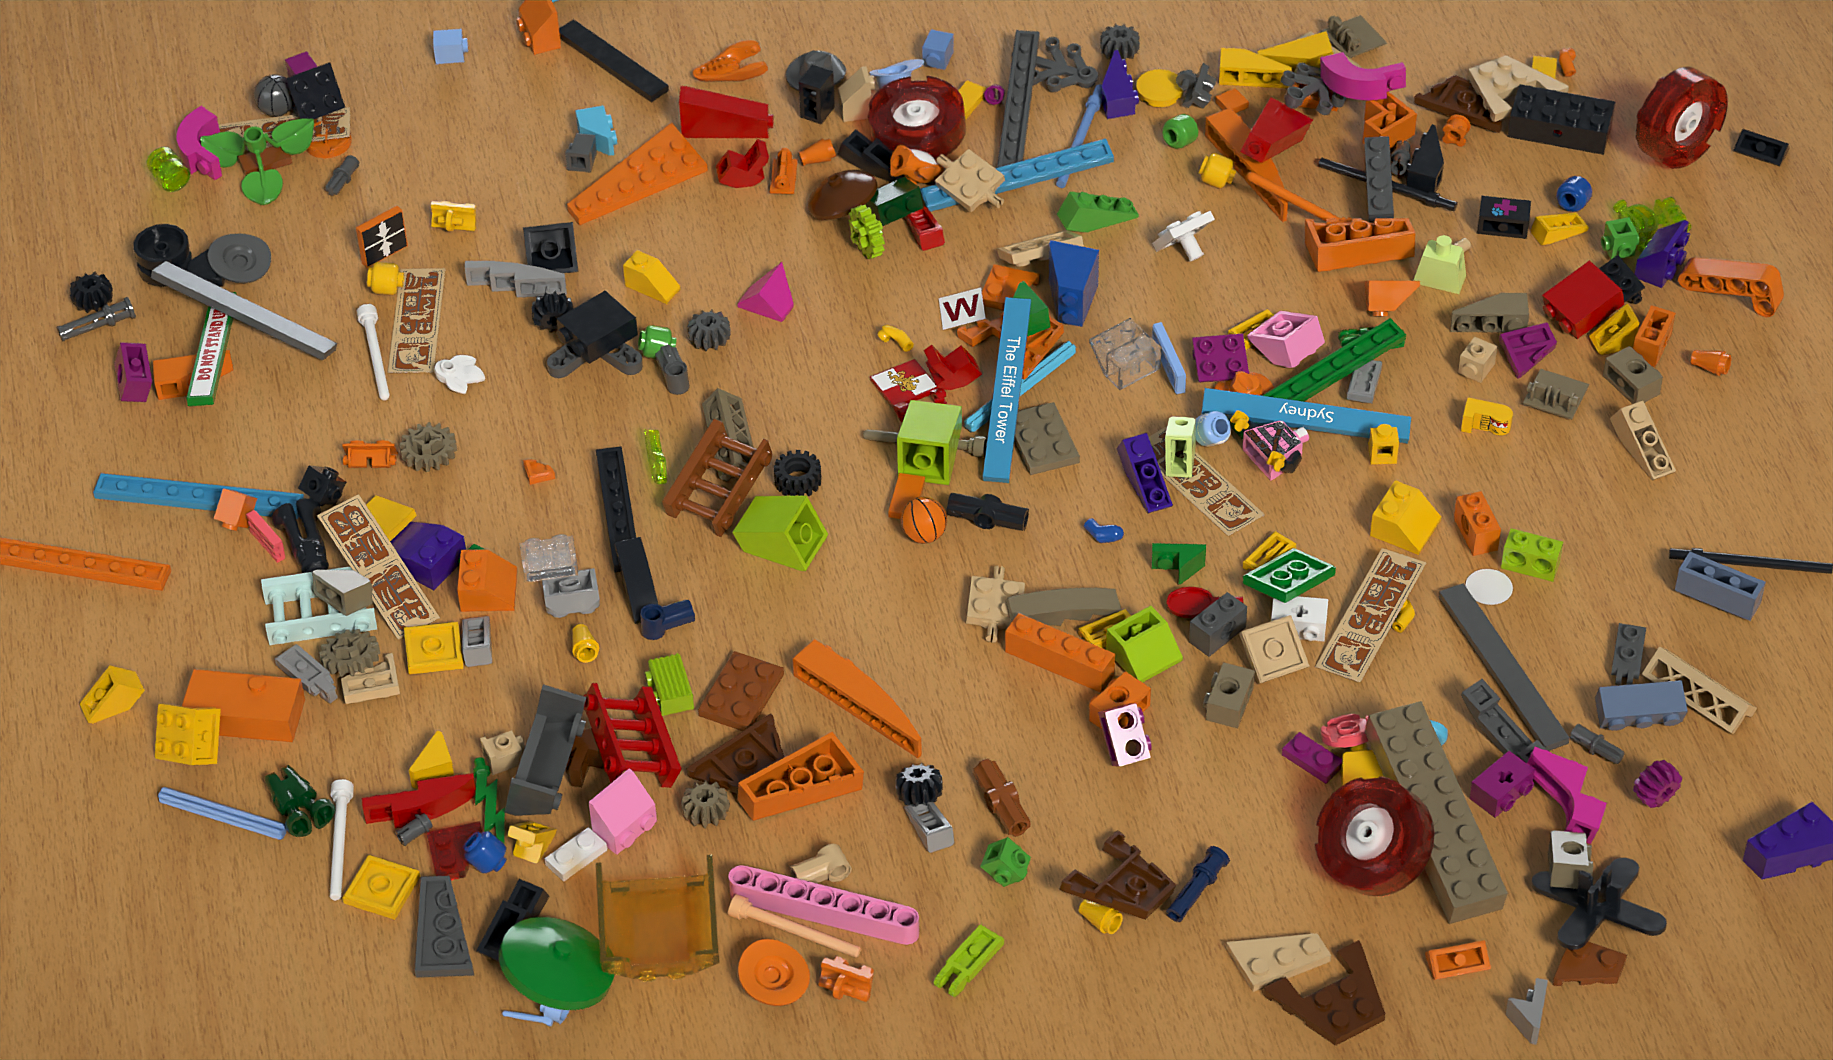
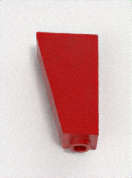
(722, 116)
(1275, 131)

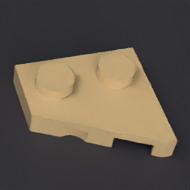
(373, 684)

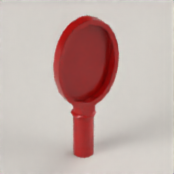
(1190, 601)

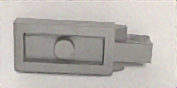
(314, 676)

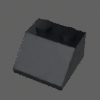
(551, 247)

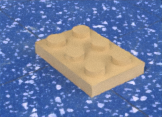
(1023, 252)

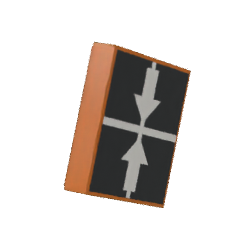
(381, 236)

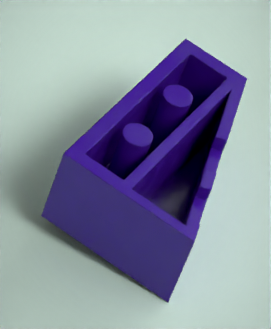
(1791, 843)

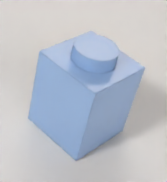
(449, 46)

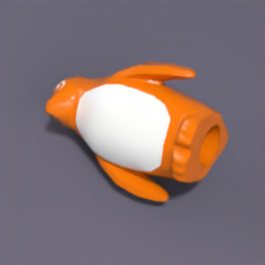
(915, 165)

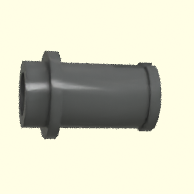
(413, 829)

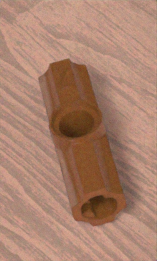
(1001, 797)

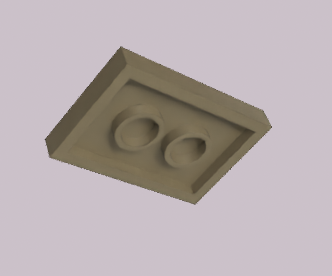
(1044, 439)

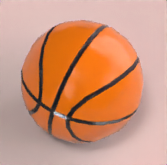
(924, 520)

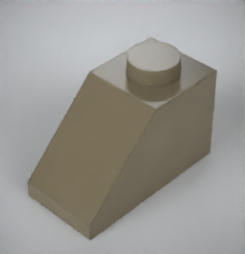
(343, 589)

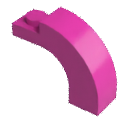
(1360, 82)
(192, 153)

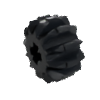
(91, 292)
(549, 308)
(919, 784)

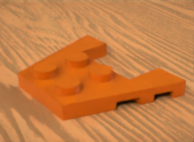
(1036, 346)

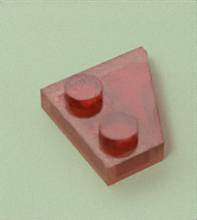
(447, 849)

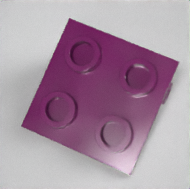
(1219, 357)

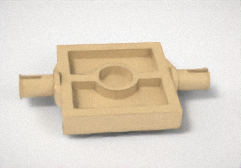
(970, 180)
(988, 602)

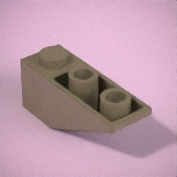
(1495, 314)

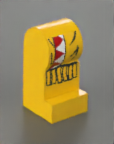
(1486, 417)

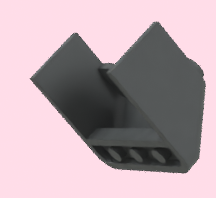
(546, 753)

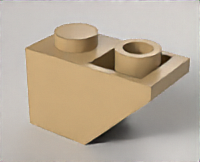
(856, 96)

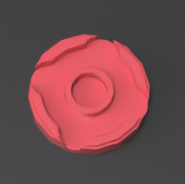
(1345, 731)

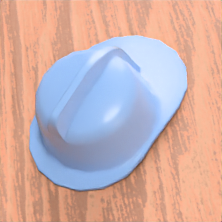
(896, 71)

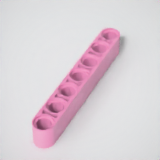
(825, 904)

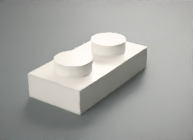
(575, 854)

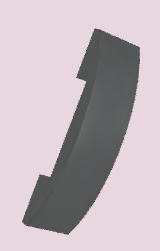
(1495, 723)

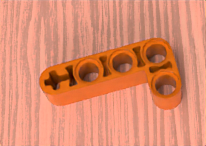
(1739, 278)

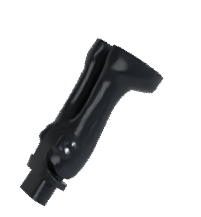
(308, 551)

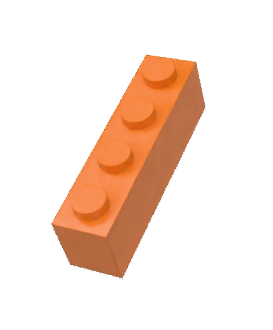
(1060, 652)

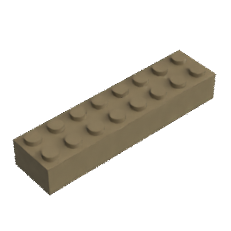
(1460, 861)

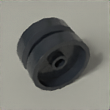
(159, 245)

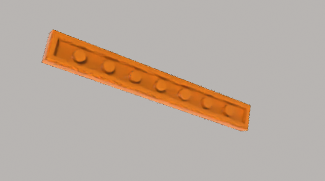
(83, 564)

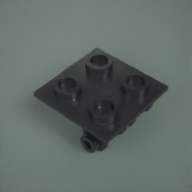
(315, 92)
(1624, 278)

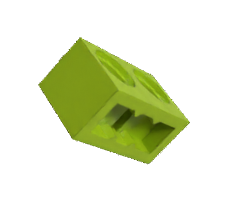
(1532, 555)

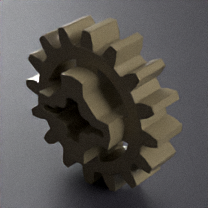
(428, 447)
(349, 652)

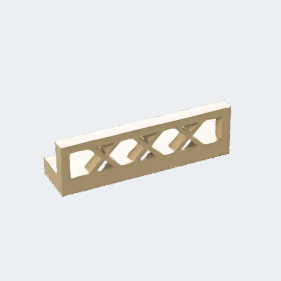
(1707, 684)

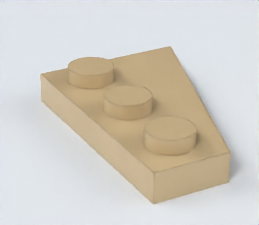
(1277, 957)

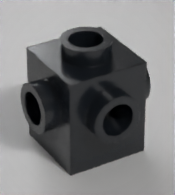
(322, 485)

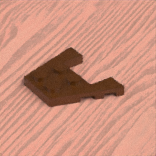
(1131, 888)
(1339, 1008)

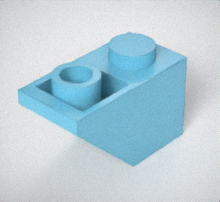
(597, 123)

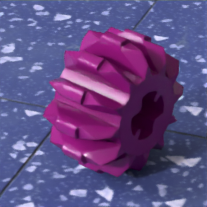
(1657, 783)

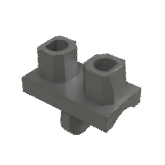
(1197, 86)

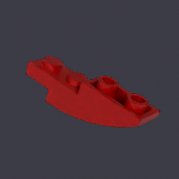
(433, 798)

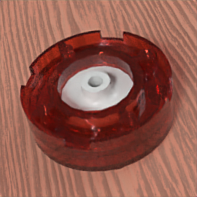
(918, 115)
(1681, 117)
(1374, 836)

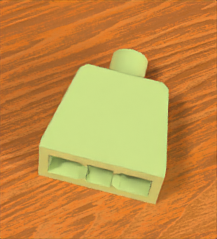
(1442, 266)
(1180, 437)

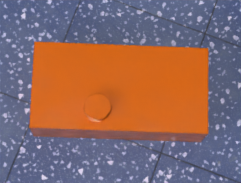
(249, 703)

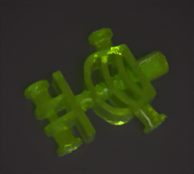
(1643, 217)

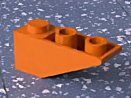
(174, 375)

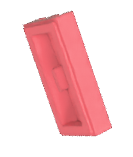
(266, 536)

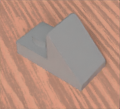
(1528, 1013)

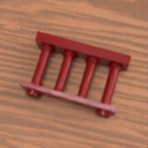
(649, 723)

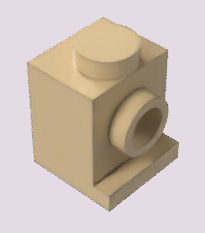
(502, 751)

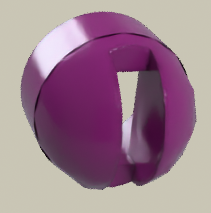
(990, 94)

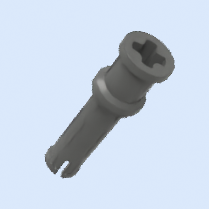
(66, 331)

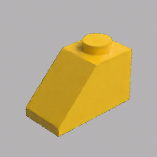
(649, 277)
(111, 694)

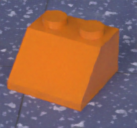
(540, 25)
(486, 582)

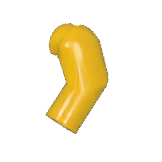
(897, 334)

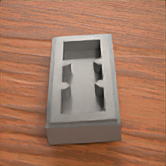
(1365, 382)

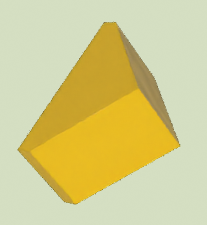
(1616, 332)
(432, 762)

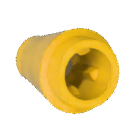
(584, 644)
(1102, 917)

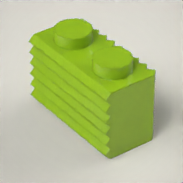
(670, 684)

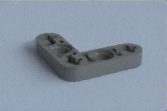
(564, 362)

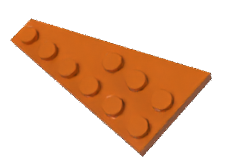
(648, 170)

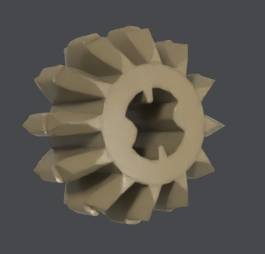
(705, 804)

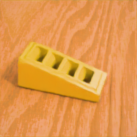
(1557, 227)

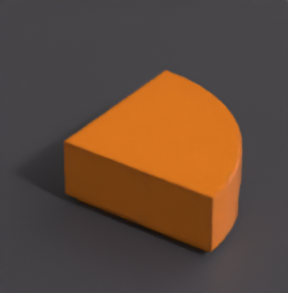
(538, 472)

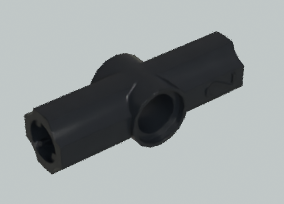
(987, 511)

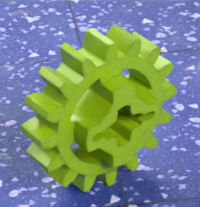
(866, 231)

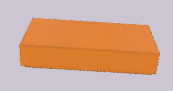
(906, 489)

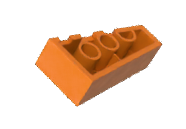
(1358, 243)
(801, 779)

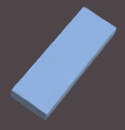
(1169, 359)

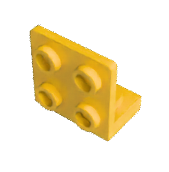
(187, 734)

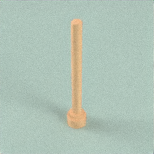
(742, 908)

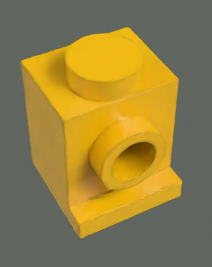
(1383, 438)

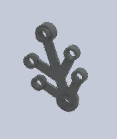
(1082, 75)
(1295, 96)

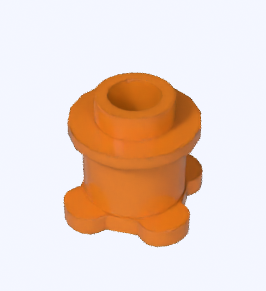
(1455, 130)

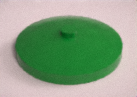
(554, 963)

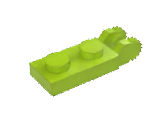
(969, 959)

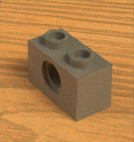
(1632, 375)
(1229, 695)
(1566, 857)

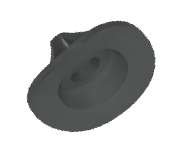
(819, 58)
(239, 257)

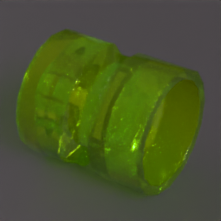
(168, 169)

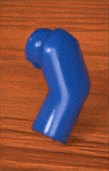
(1104, 533)

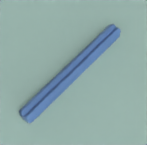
(222, 813)

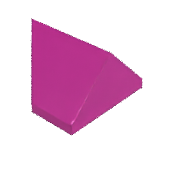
(769, 295)

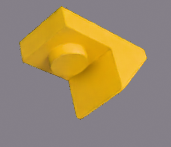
(531, 840)

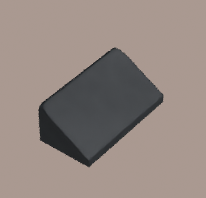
(1761, 147)

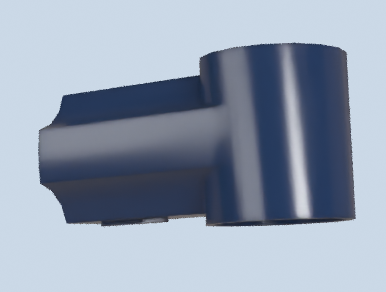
(657, 619)

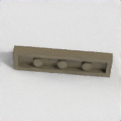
(718, 408)

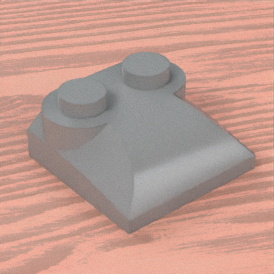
(572, 594)

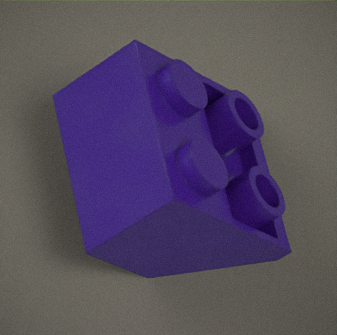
(1663, 254)

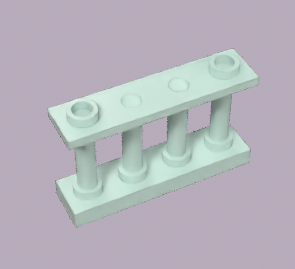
(301, 588)

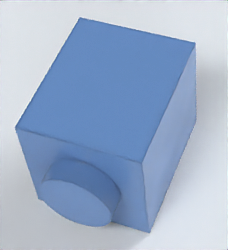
(938, 49)

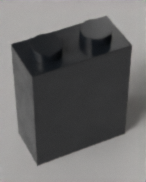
(596, 327)

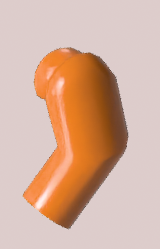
(1566, 57)

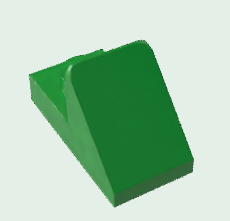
(1183, 557)

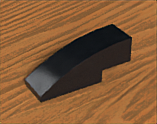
(868, 155)
(635, 575)
(524, 903)

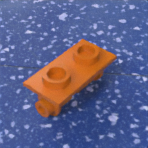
(783, 173)
(358, 452)

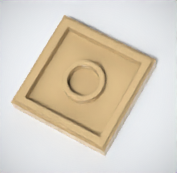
(1274, 649)

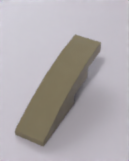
(1072, 603)

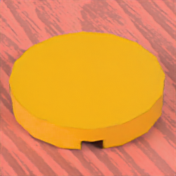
(1158, 88)

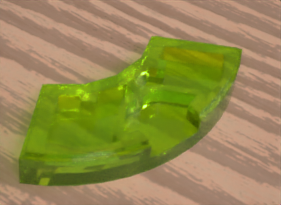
(655, 456)

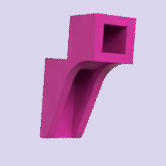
(1564, 782)

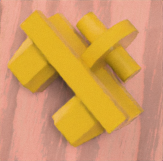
(453, 216)

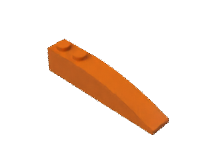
(1228, 135)
(856, 693)

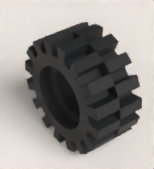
(795, 463)

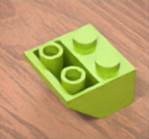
(1143, 644)

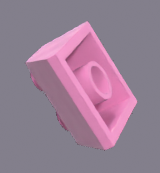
(1288, 338)
(622, 812)

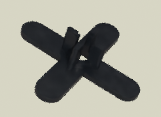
(1590, 913)

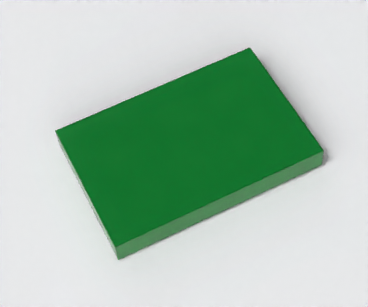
(1289, 575)

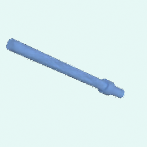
(1092, 105)

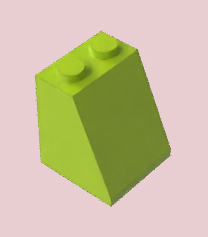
(929, 440)
(781, 530)

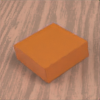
(1232, 99)

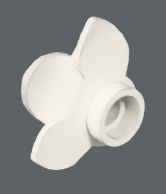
(459, 372)

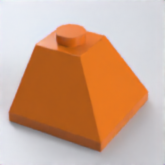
(1387, 295)

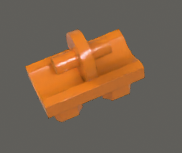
(846, 980)

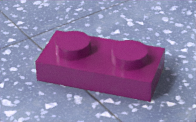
(1312, 757)

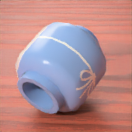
(1212, 429)

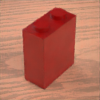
(1582, 300)

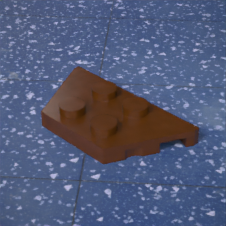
(1458, 97)
(740, 756)

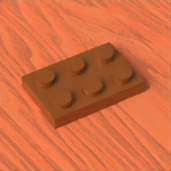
(741, 691)

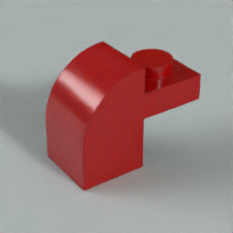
(743, 170)
(953, 370)

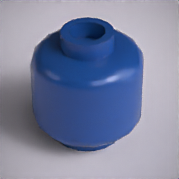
(1574, 193)
(485, 852)

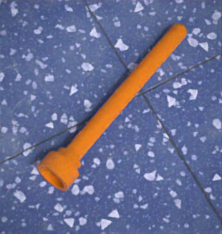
(1294, 199)

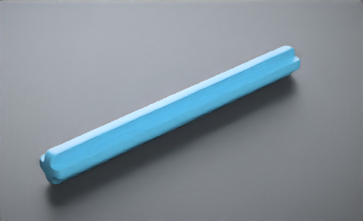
(1044, 368)

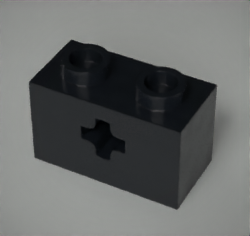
(816, 94)

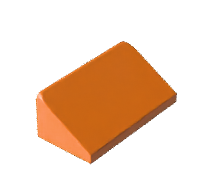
(1458, 960)

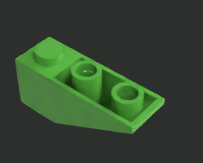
(1091, 212)

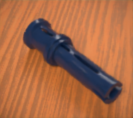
(1203, 875)

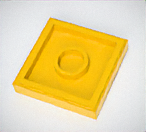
(390, 515)
(433, 648)
(381, 887)

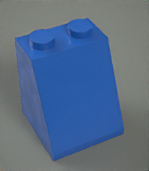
(1072, 280)

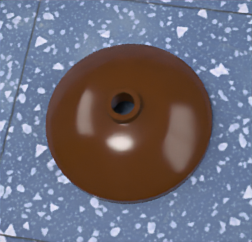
(841, 193)

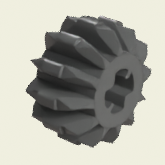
(1121, 39)
(709, 330)

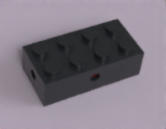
(1561, 119)

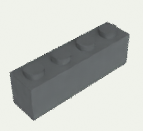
(1378, 178)

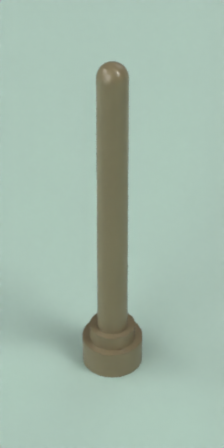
(974, 445)

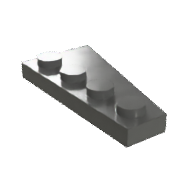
(440, 933)

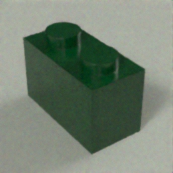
(895, 201)

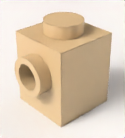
(1477, 359)

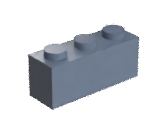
(1720, 586)
(1641, 705)

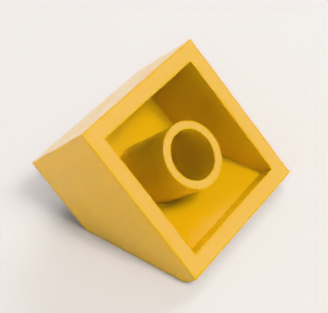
(1404, 518)

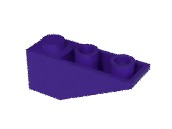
(1117, 89)
(1144, 472)

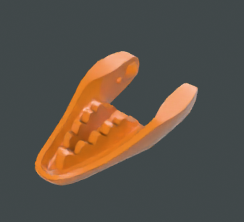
(726, 65)

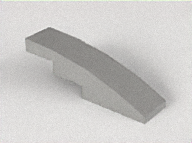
(522, 278)

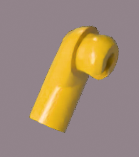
(1404, 617)

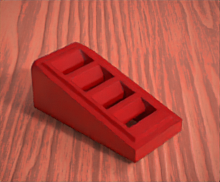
(927, 230)

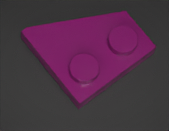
(1527, 347)

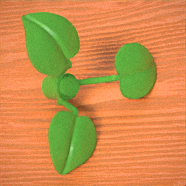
(267, 185)

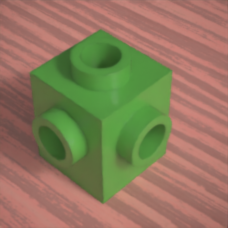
(1620, 238)
(1005, 862)

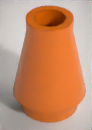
(818, 152)
(1712, 361)

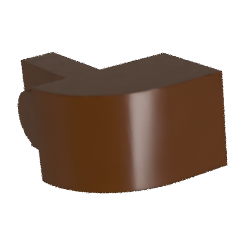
(582, 756)

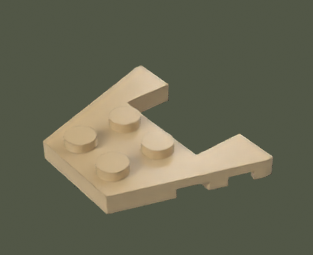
(1501, 80)

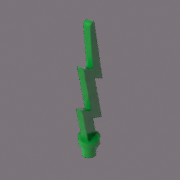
(489, 792)

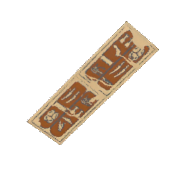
(375, 558)

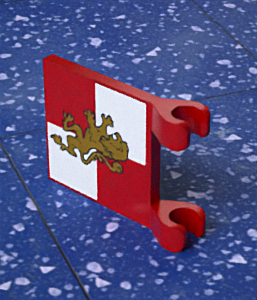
(906, 383)

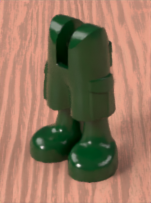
(296, 793)

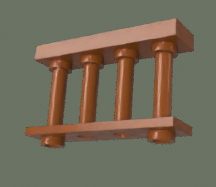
(702, 459)

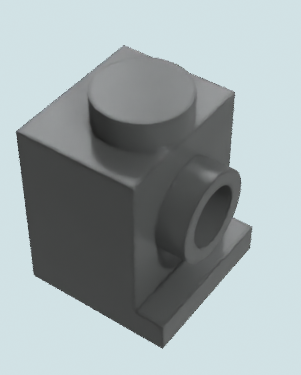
(581, 153)

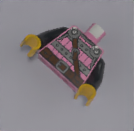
(1271, 445)

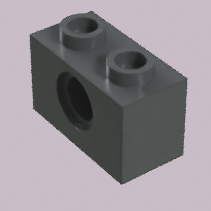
(1218, 624)

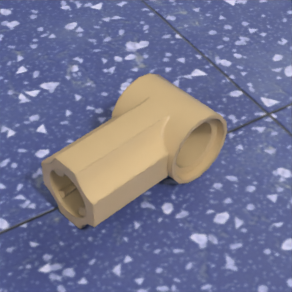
(828, 864)

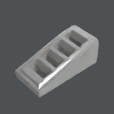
(477, 643)
(931, 827)

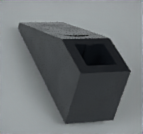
(1427, 163)

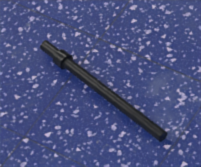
(1431, 199)
(1755, 561)

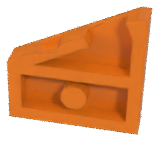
(1004, 283)

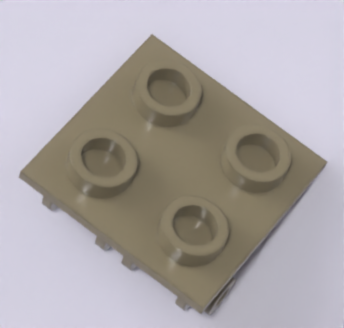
(1353, 36)
(1555, 394)

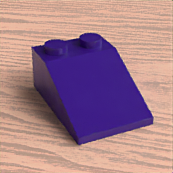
(429, 551)

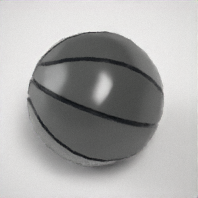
(273, 95)

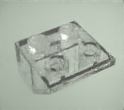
(1126, 353)
(548, 558)

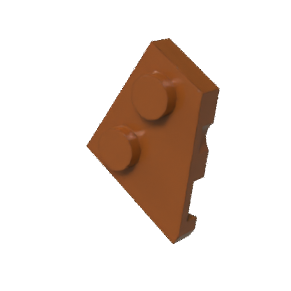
(1590, 965)

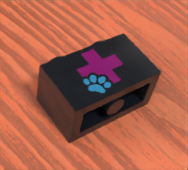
(1504, 217)

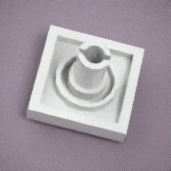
(1184, 233)

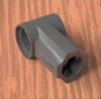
(673, 369)

